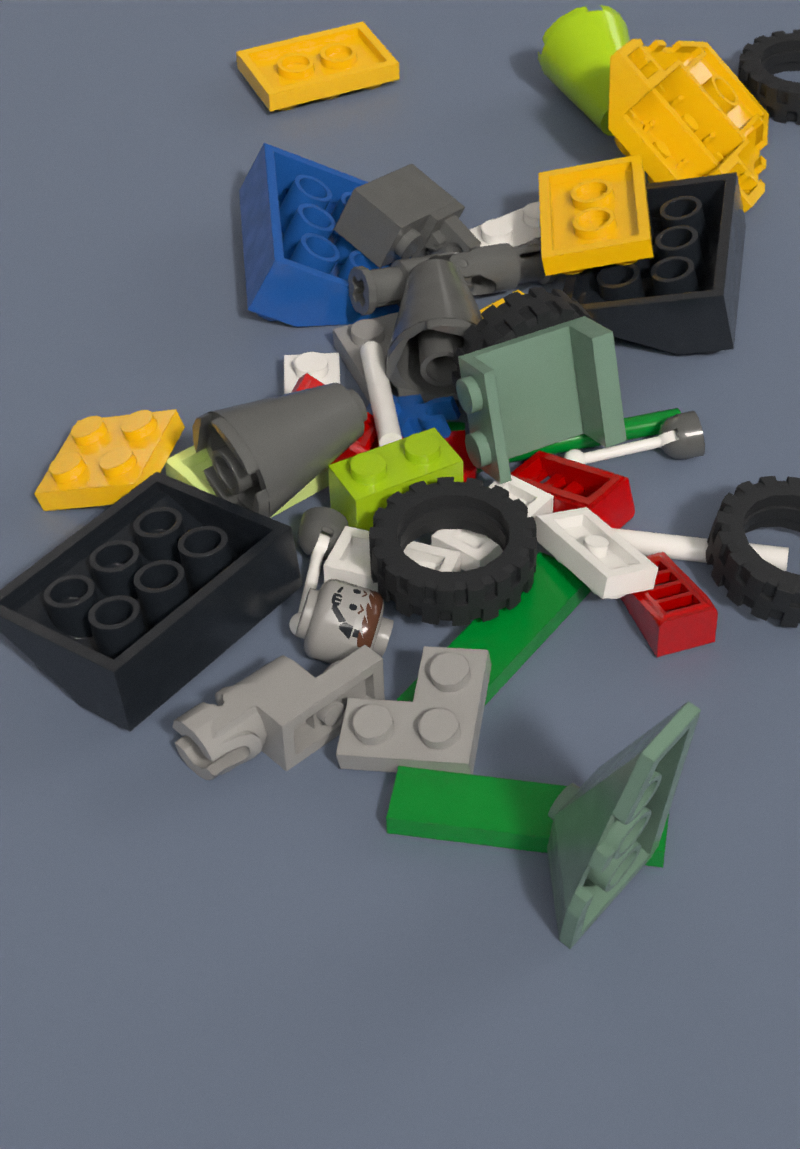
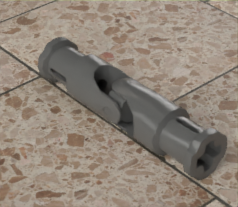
(485, 270)

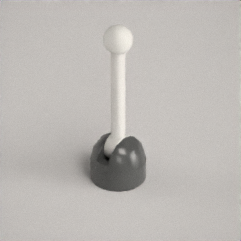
(678, 437)
(317, 545)

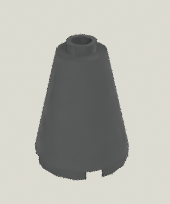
(429, 330)
(277, 444)

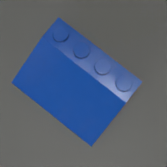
(290, 246)

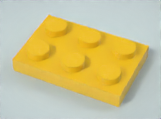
(317, 66)
(594, 215)

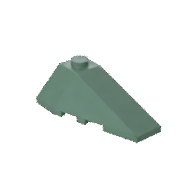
(614, 822)

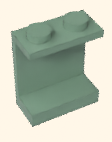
(540, 393)

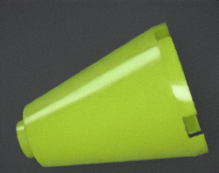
(579, 58)

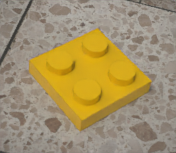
(108, 458)

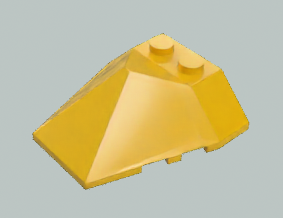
(686, 115)

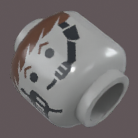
(342, 620)

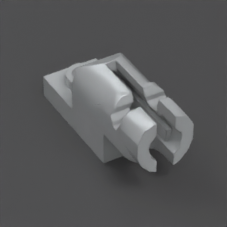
(276, 712)

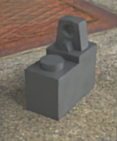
(404, 218)

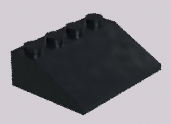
(691, 287)
(148, 596)

